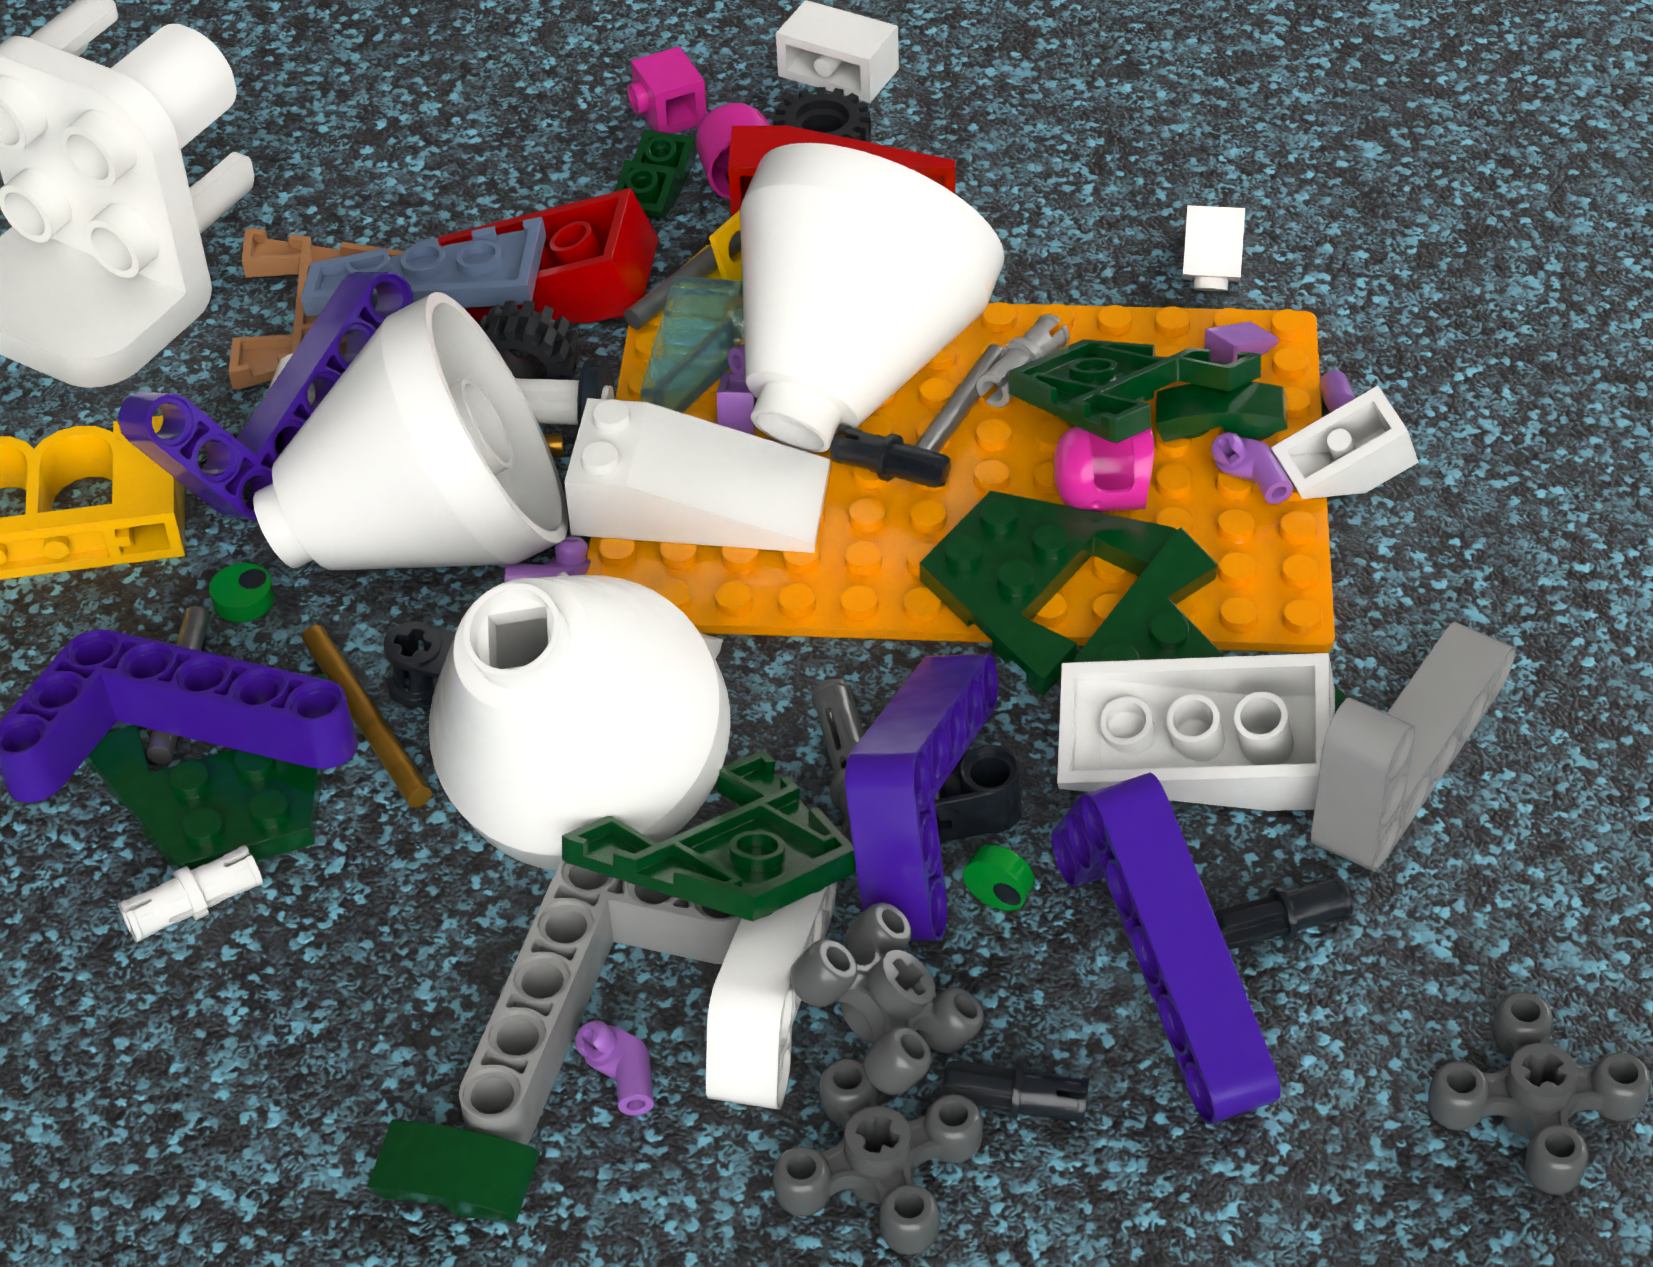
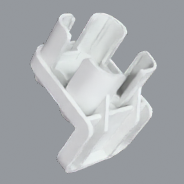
(99, 196)

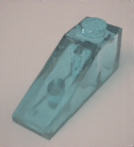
(693, 340)

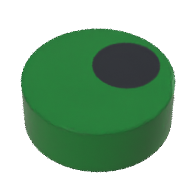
(241, 592)
(999, 877)

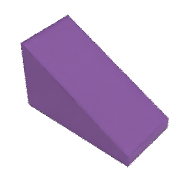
(1235, 338)
(735, 403)

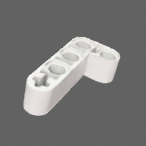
(756, 1005)

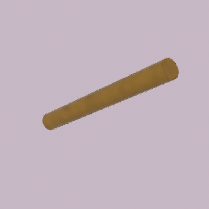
(368, 717)

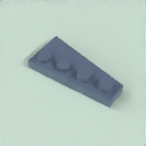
(470, 272)

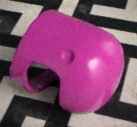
(714, 140)
(1103, 473)

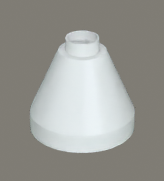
(851, 284)
(417, 457)
(576, 710)

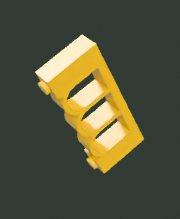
(138, 526)

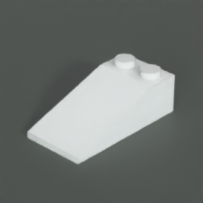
(690, 481)
(1204, 726)

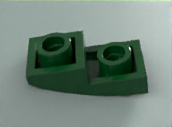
(658, 170)
(1249, 411)
(455, 1168)

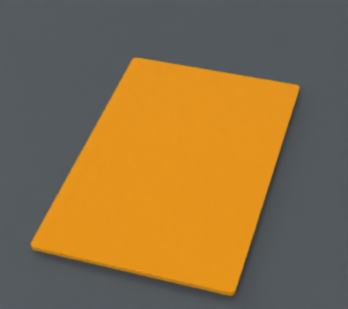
(874, 533)

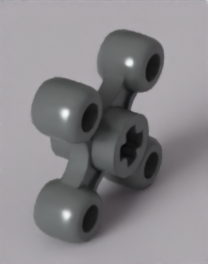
(887, 998)
(1539, 1092)
(878, 1156)

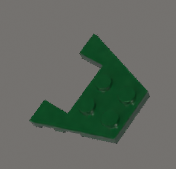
(1106, 382)
(1015, 557)
(1148, 621)
(211, 802)
(735, 863)

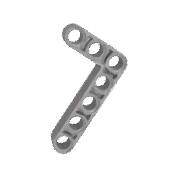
(1387, 764)
(555, 982)

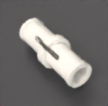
(190, 893)

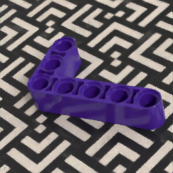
(283, 408)
(170, 690)
(898, 774)
(1139, 849)

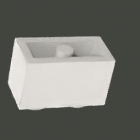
(837, 50)

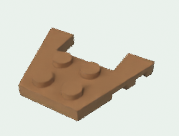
(257, 357)

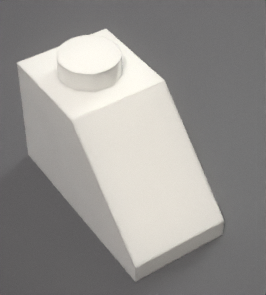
(1213, 246)
(1348, 449)

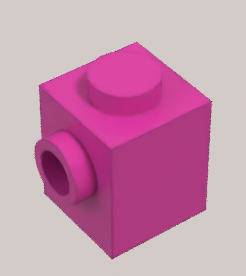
(667, 91)

